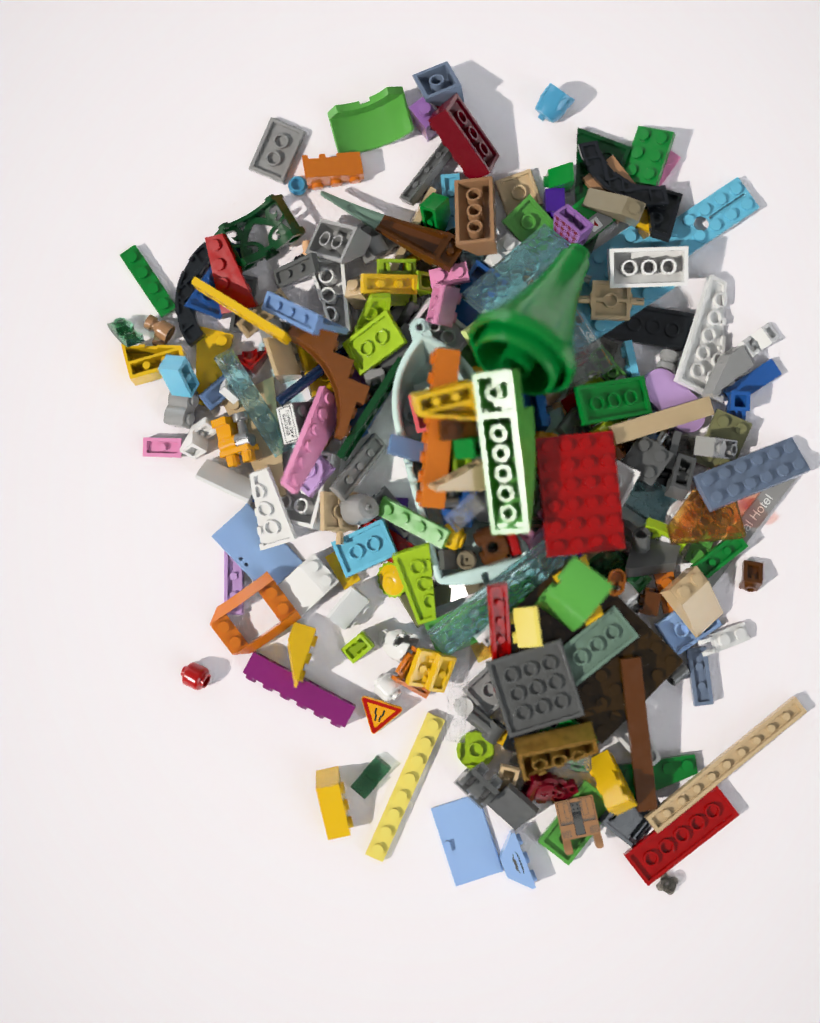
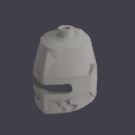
(359, 509)

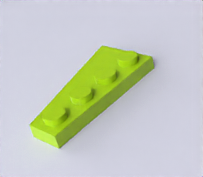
(417, 579)

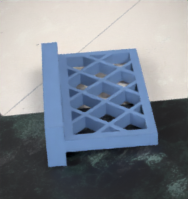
(299, 315)

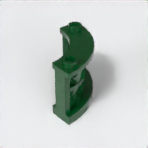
(287, 235)

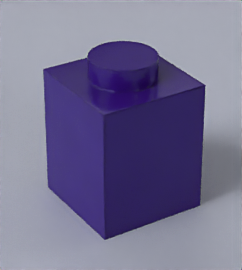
(553, 200)

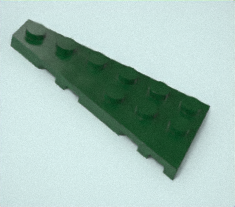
(608, 148)

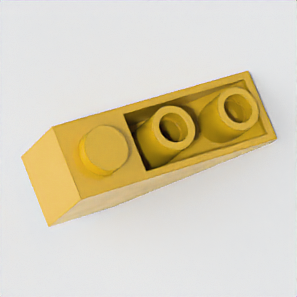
(299, 646)

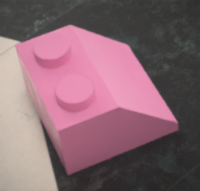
(443, 305)

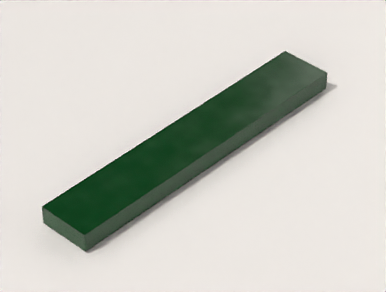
(369, 413)

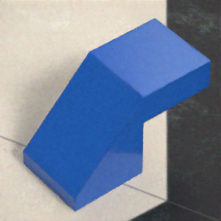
(738, 404)

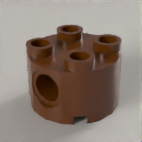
(498, 553)

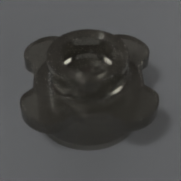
(669, 889)

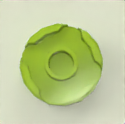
(474, 750)

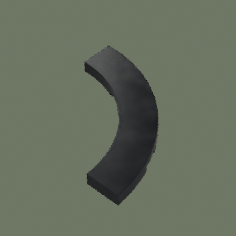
(613, 182)
(187, 317)

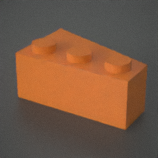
(333, 170)

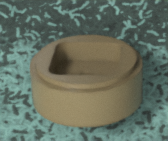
(466, 559)

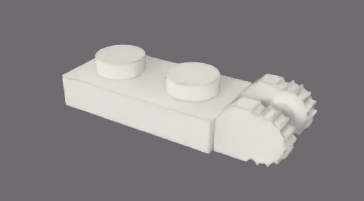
(725, 638)

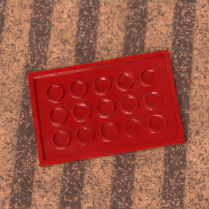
(579, 493)

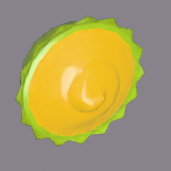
(389, 580)

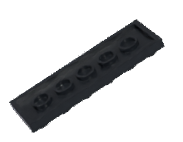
(655, 328)

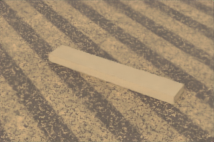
(662, 420)

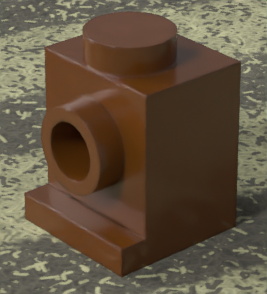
(649, 602)

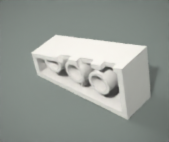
(331, 290)

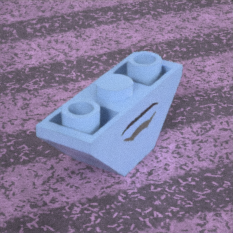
(515, 861)

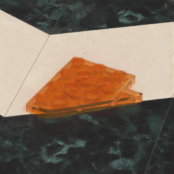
(696, 524)

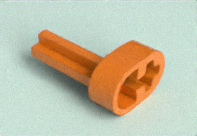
(617, 578)

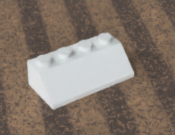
(647, 267)

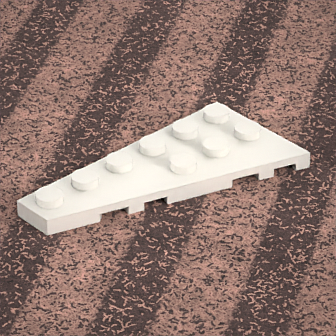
(705, 338)

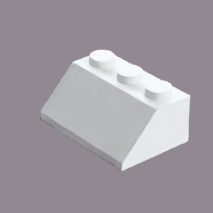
(225, 479)

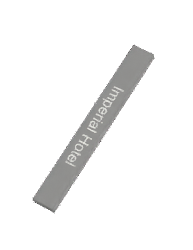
(755, 515)

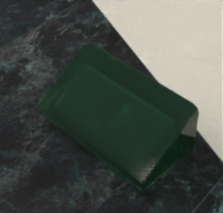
(606, 562)

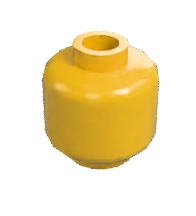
(456, 539)

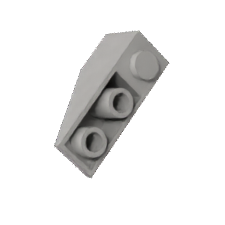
(728, 367)

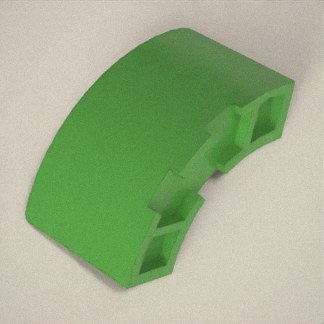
(372, 123)
(574, 595)

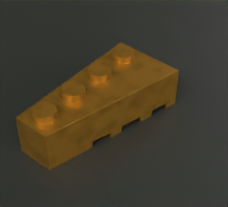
(554, 748)

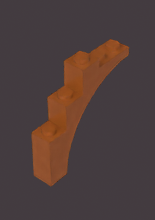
(338, 370)

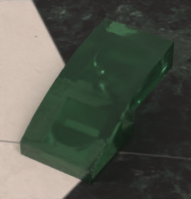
(370, 777)

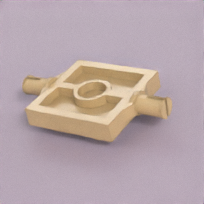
(610, 303)
(331, 516)

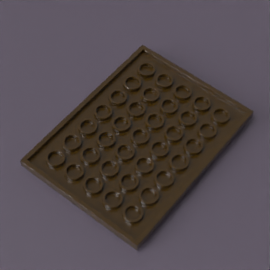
(603, 690)

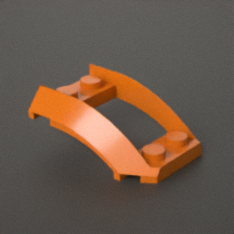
(276, 601)

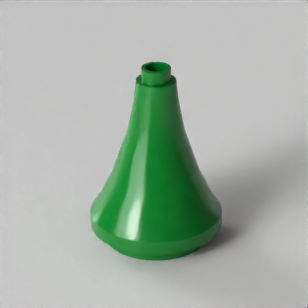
(536, 327)

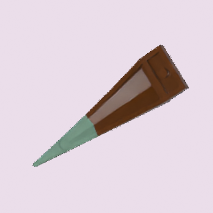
(424, 242)

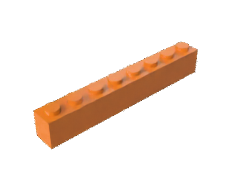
(436, 453)

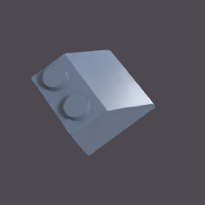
(438, 84)

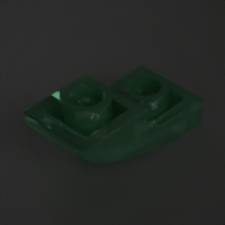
(124, 332)

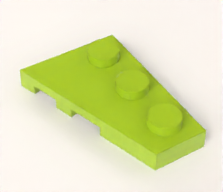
(374, 306)

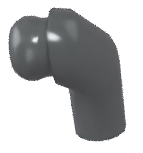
(410, 308)

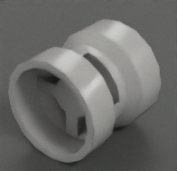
(667, 360)

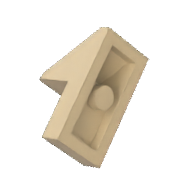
(508, 774)

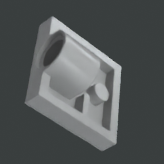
(378, 246)

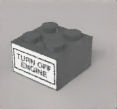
(291, 420)

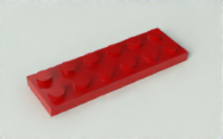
(663, 850)

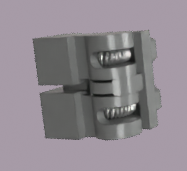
(480, 789)

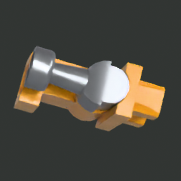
(235, 439)

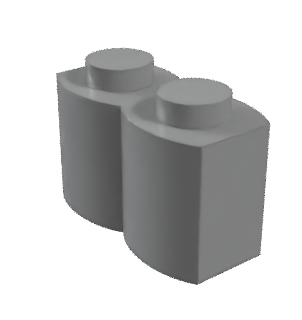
(181, 410)

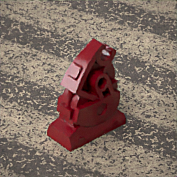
(548, 788)

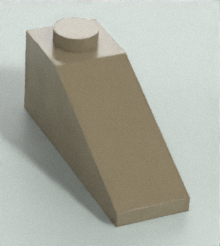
(614, 206)
(448, 593)

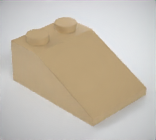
(283, 360)
(693, 600)

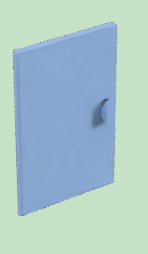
(240, 539)
(470, 842)

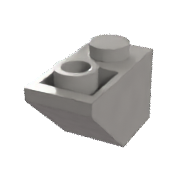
(715, 447)

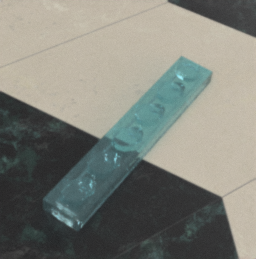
(252, 401)

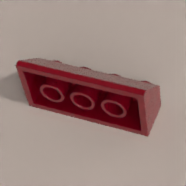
(464, 138)

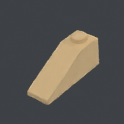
(466, 478)

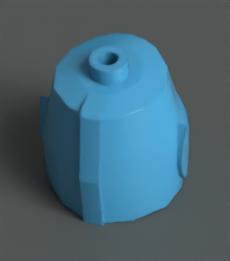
(553, 104)

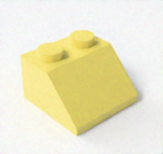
(526, 626)

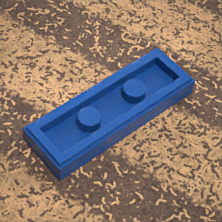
(755, 379)

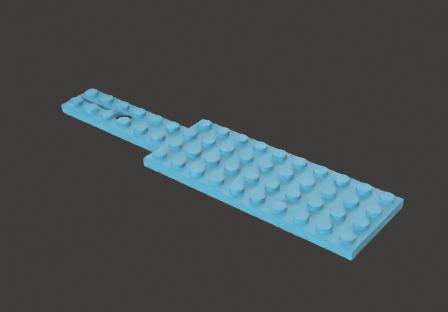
(683, 234)

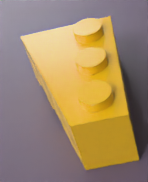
(144, 361)
(447, 401)
(611, 783)

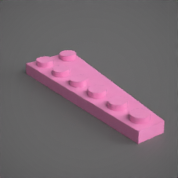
(312, 439)

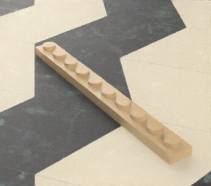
(725, 764)

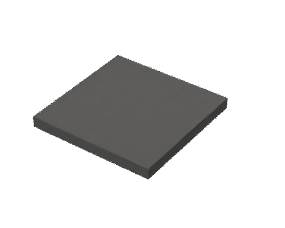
(535, 688)

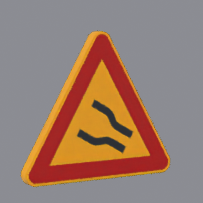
(379, 712)

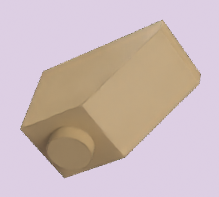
(353, 293)

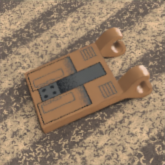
(578, 819)

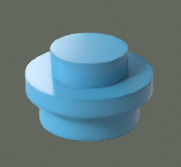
(297, 185)

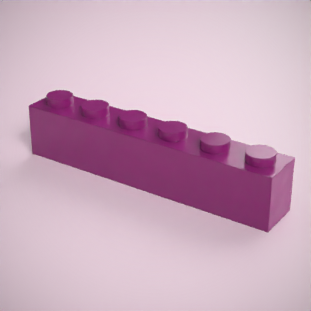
(306, 694)

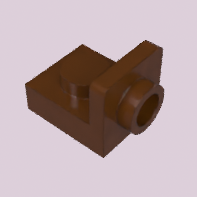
(751, 576)

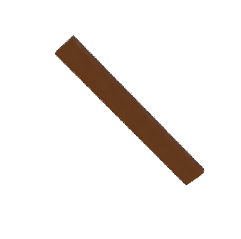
(638, 733)

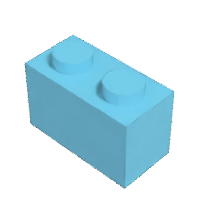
(178, 375)

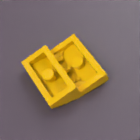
(430, 670)

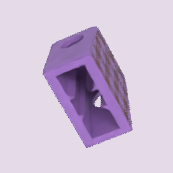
(420, 113)
(571, 225)

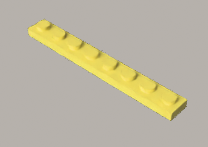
(405, 787)

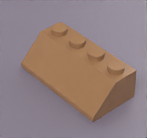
(476, 215)

